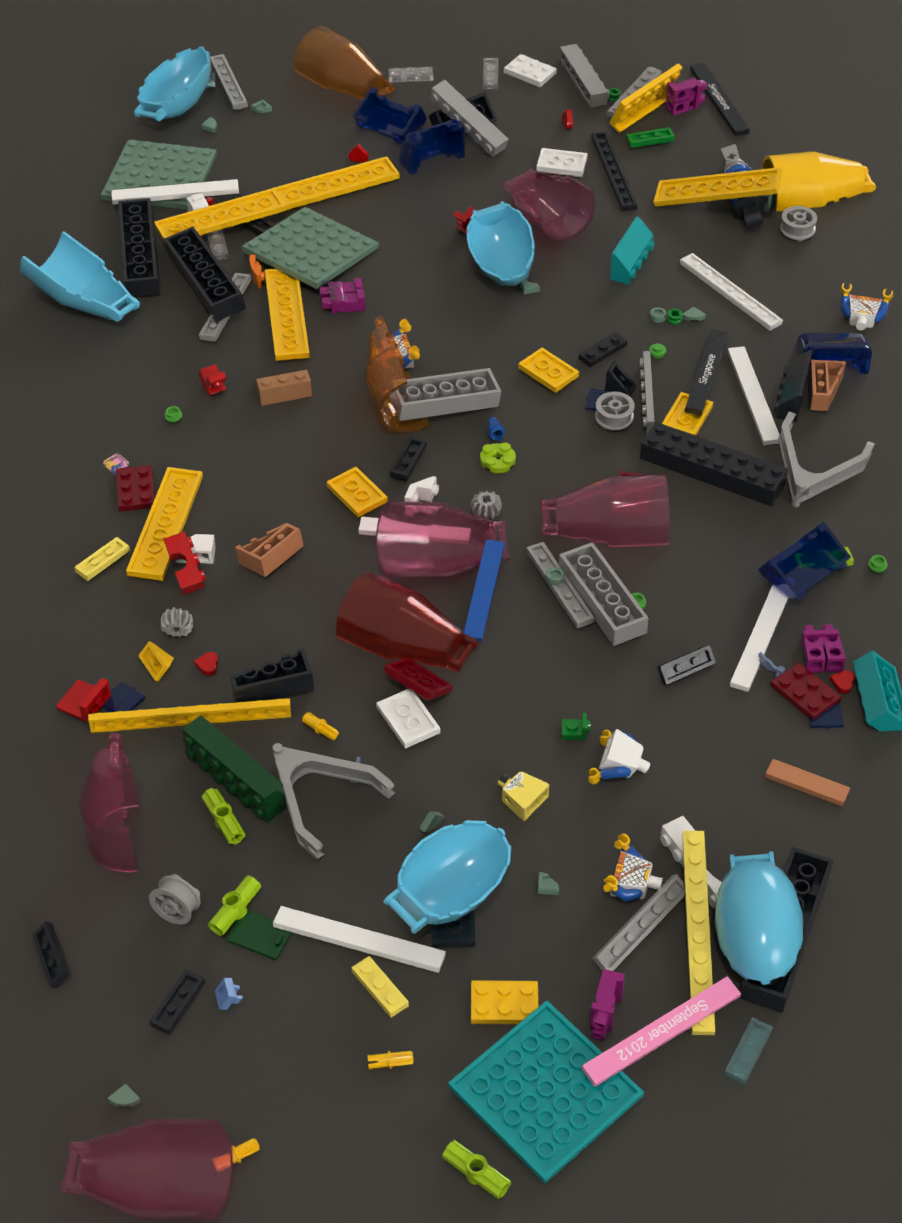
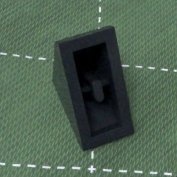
(618, 380)

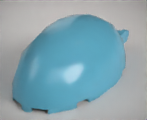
(174, 85)
(501, 243)
(450, 873)
(758, 918)

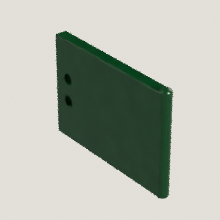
(258, 935)

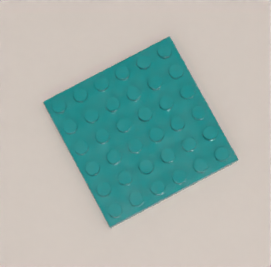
(537, 1094)

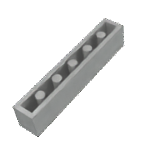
(584, 75)
(475, 124)

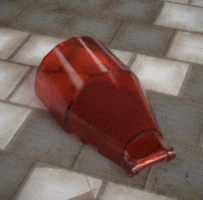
(400, 624)

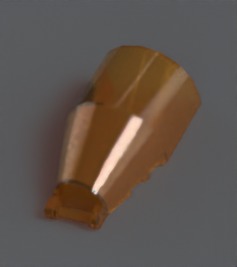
(338, 64)
(385, 375)

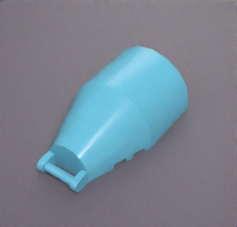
(80, 281)

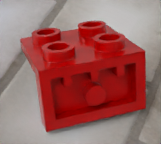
(85, 699)

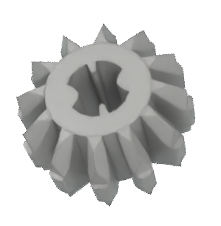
(486, 504)
(176, 622)

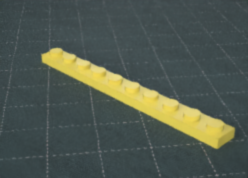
(697, 922)

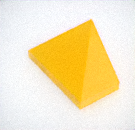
(155, 660)

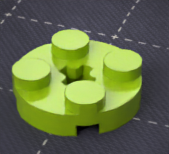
(489, 460)

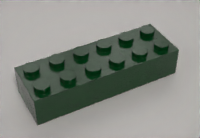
(234, 769)

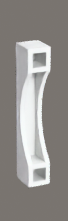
(672, 838)

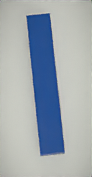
(484, 589)

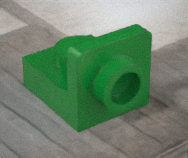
(575, 728)

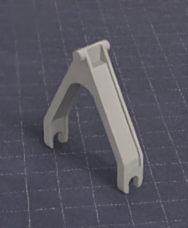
(806, 484)
(295, 763)

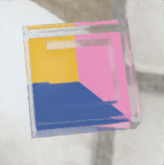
(115, 462)

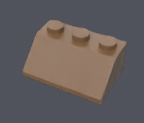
(283, 387)

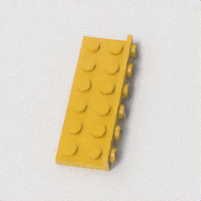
(644, 100)

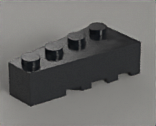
(274, 680)

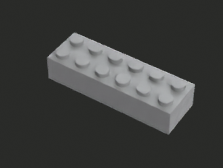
(446, 394)
(604, 594)

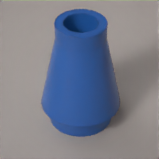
(495, 429)

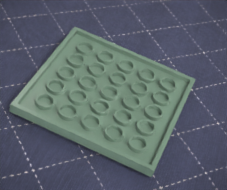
(159, 164)
(310, 247)

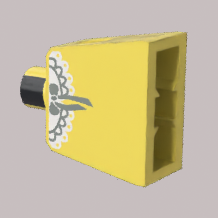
(523, 793)

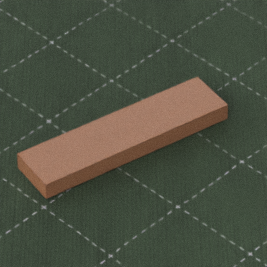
(807, 782)

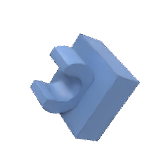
(226, 994)

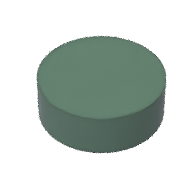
(658, 315)
(555, 576)

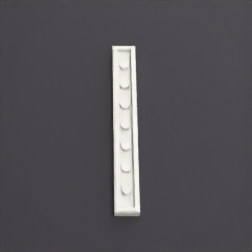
(177, 191)
(731, 292)
(753, 395)
(759, 639)
(359, 939)

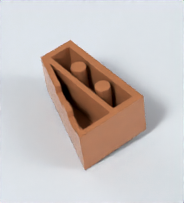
(824, 382)
(271, 550)

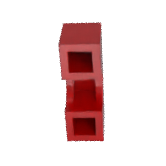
(190, 577)

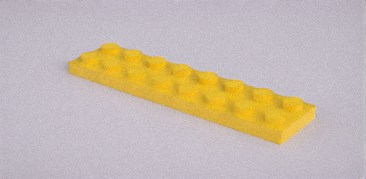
(337, 183)
(718, 187)
(223, 214)
(286, 316)
(165, 519)

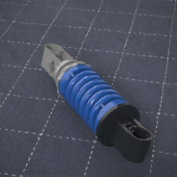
(746, 207)

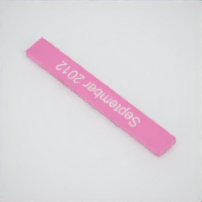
(660, 1031)

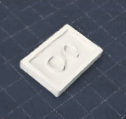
(530, 70)
(562, 162)
(408, 718)

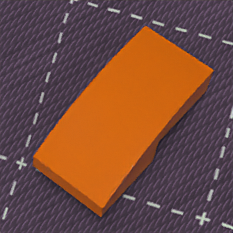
(256, 271)

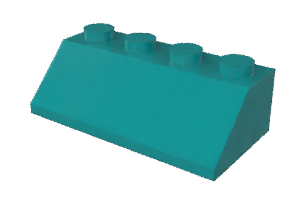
(631, 252)
(879, 692)

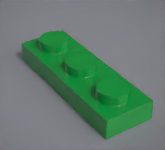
(650, 137)

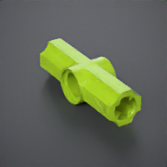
(223, 816)
(234, 905)
(487, 1178)

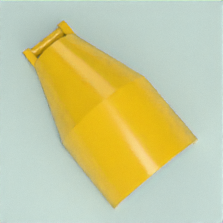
(817, 178)

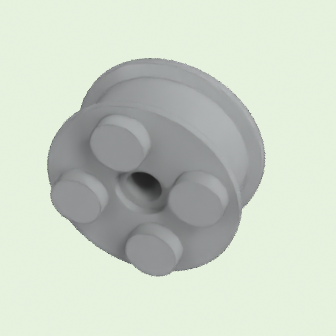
(798, 223)
(614, 411)
(175, 899)

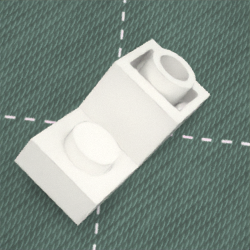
(422, 490)

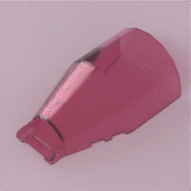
(553, 203)
(613, 511)
(432, 540)
(104, 795)
(156, 1169)

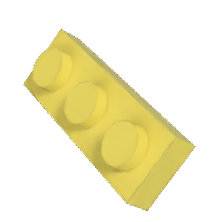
(102, 559)
(380, 986)

